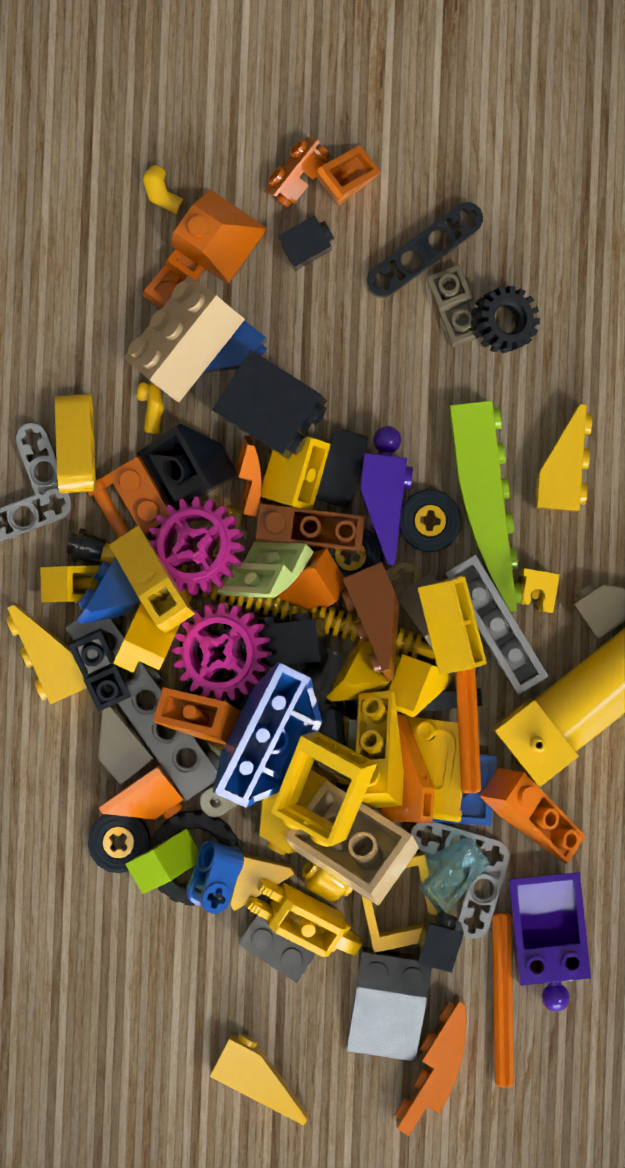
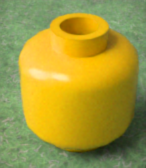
(323, 883)

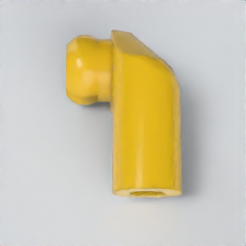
(156, 190)
(155, 406)

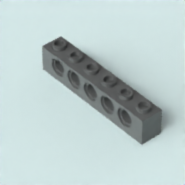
(187, 779)

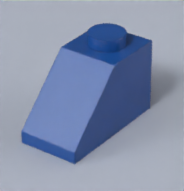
(237, 348)

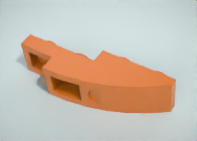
(444, 1055)

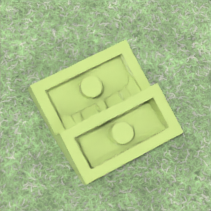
(267, 570)

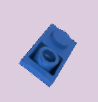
(111, 596)

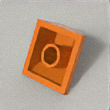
(217, 236)
(146, 797)

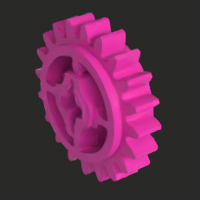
(206, 543)
(203, 675)

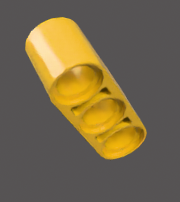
(75, 443)

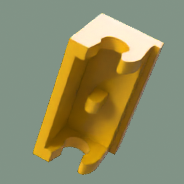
(538, 584)

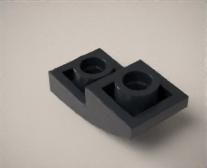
(342, 467)
(98, 671)

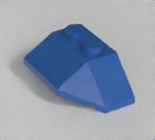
(266, 736)

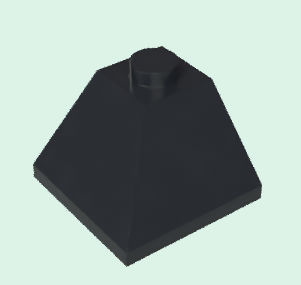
(186, 464)

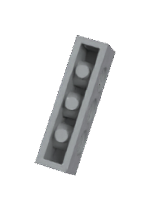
(499, 628)

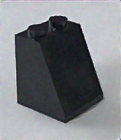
(270, 405)

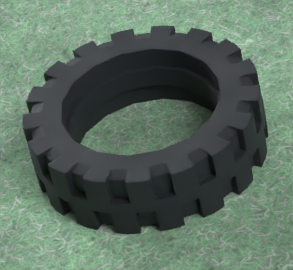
(191, 820)

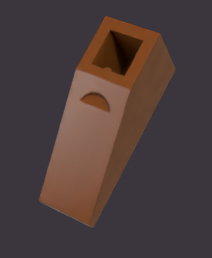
(310, 527)
(378, 609)

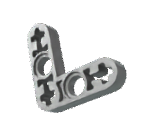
(42, 490)
(493, 872)

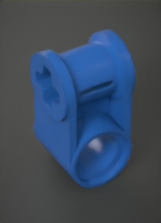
(214, 874)

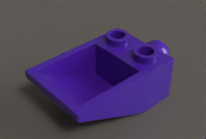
(383, 487)
(549, 928)

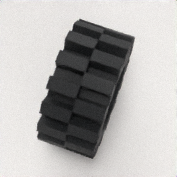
(523, 316)

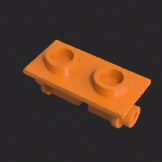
(287, 179)

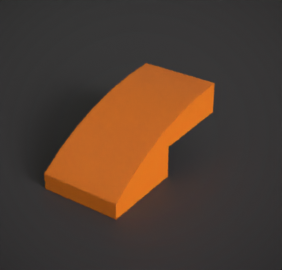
(175, 271)
(249, 469)

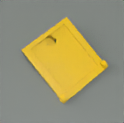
(442, 762)

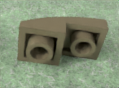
(454, 304)

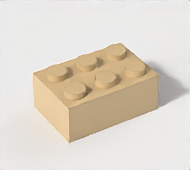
(183, 338)
(369, 857)

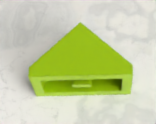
(164, 861)

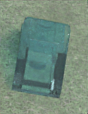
(453, 873)

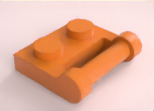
(137, 492)

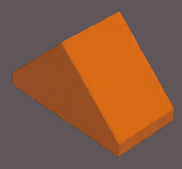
(347, 174)

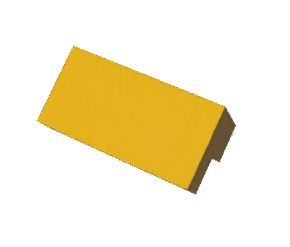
(452, 625)
(145, 641)

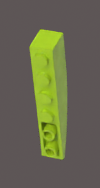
(484, 492)

